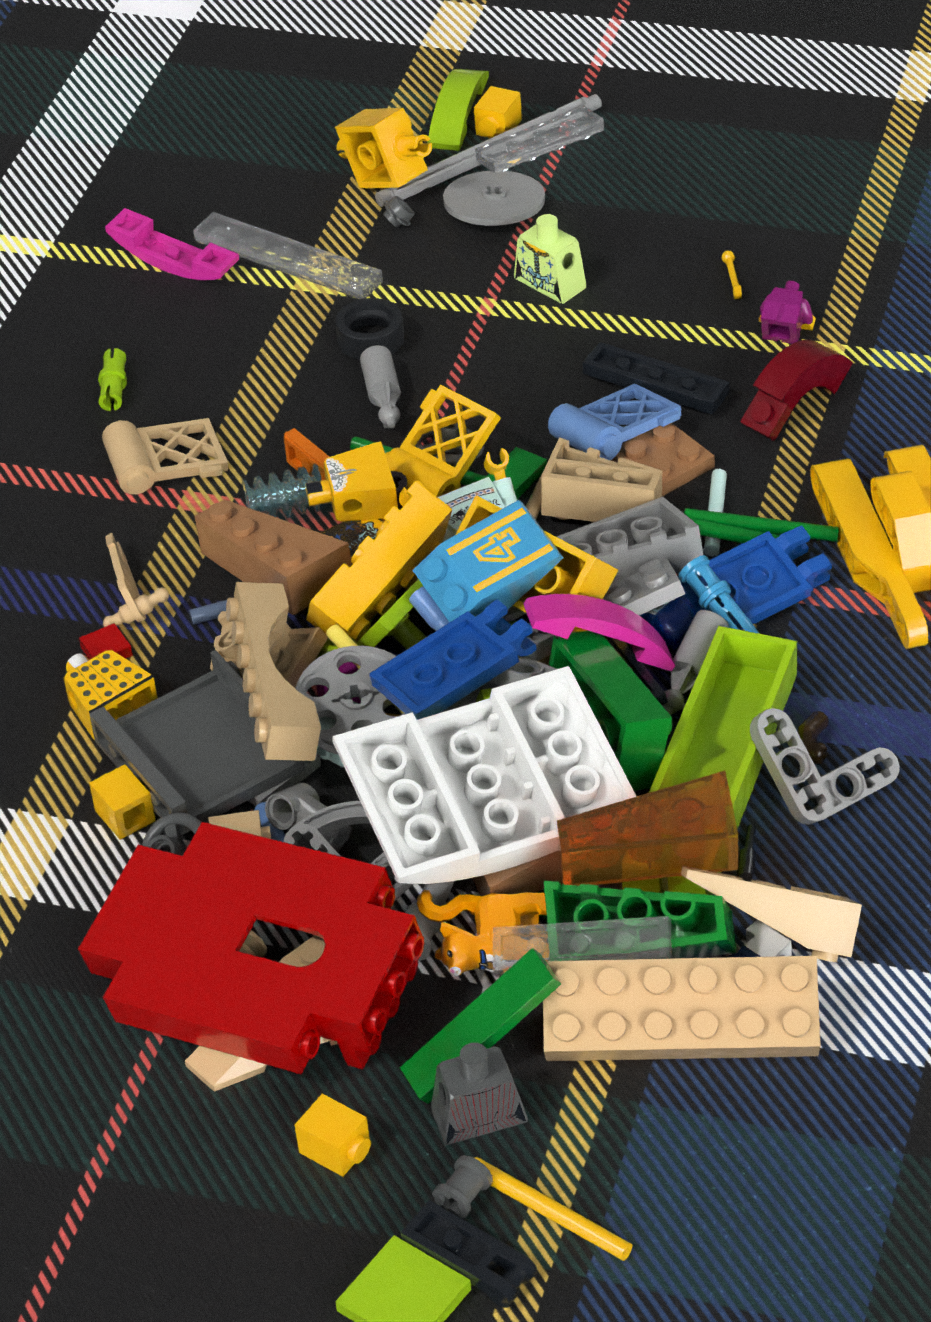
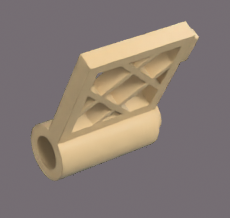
(138, 459)

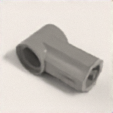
(294, 804)

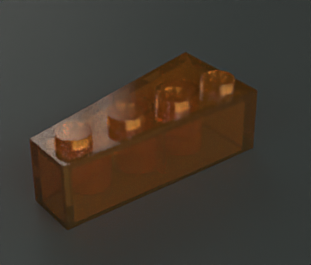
(652, 835)

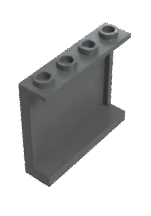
(194, 746)

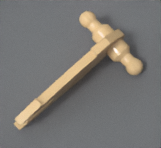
(136, 605)

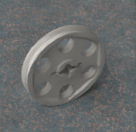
(342, 687)

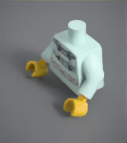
(497, 492)

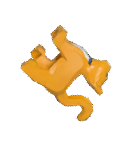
(465, 951)

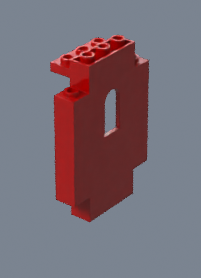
(177, 935)

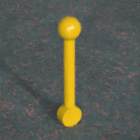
(728, 258)

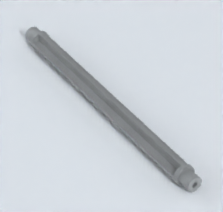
(466, 159)

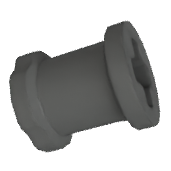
(463, 1186)

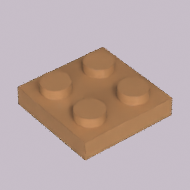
(669, 451)

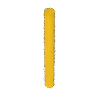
(559, 1213)

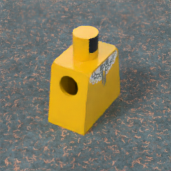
(356, 484)

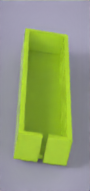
(735, 683)

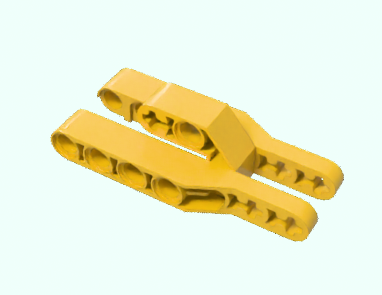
(905, 512)

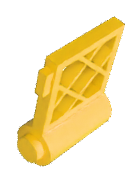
(421, 464)

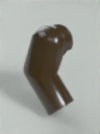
(809, 731)

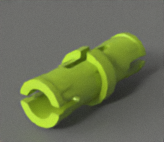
(112, 379)

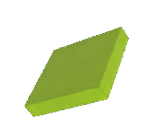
(403, 1287)

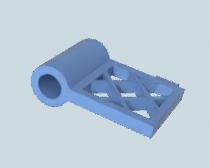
(589, 428)

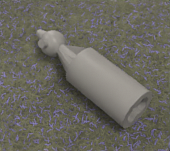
(381, 383)
(691, 657)

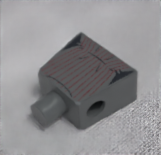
(475, 1095)

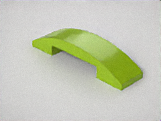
(453, 107)

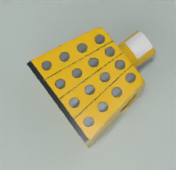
(107, 683)

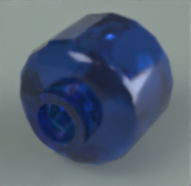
(672, 620)

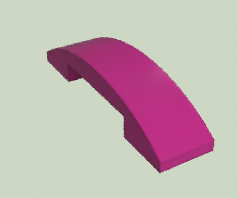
(166, 253)
(562, 612)

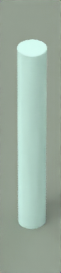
(716, 504)

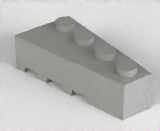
(640, 536)

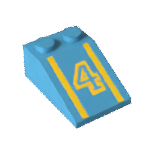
(488, 562)

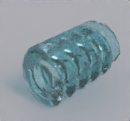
(281, 494)

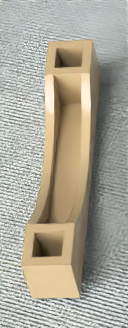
(284, 717)

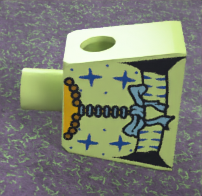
(550, 260)

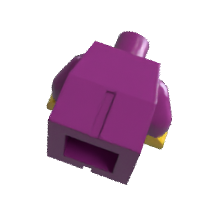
(785, 314)

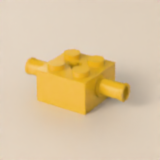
(382, 148)

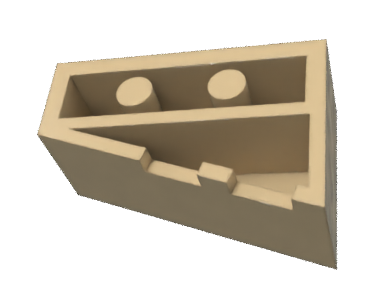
(593, 487)

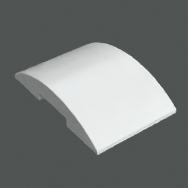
(483, 779)

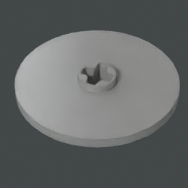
(494, 198)

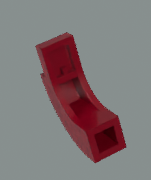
(788, 379)

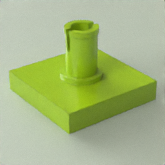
(395, 623)

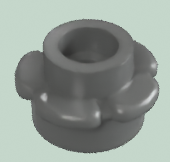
(398, 212)

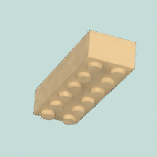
(683, 1009)

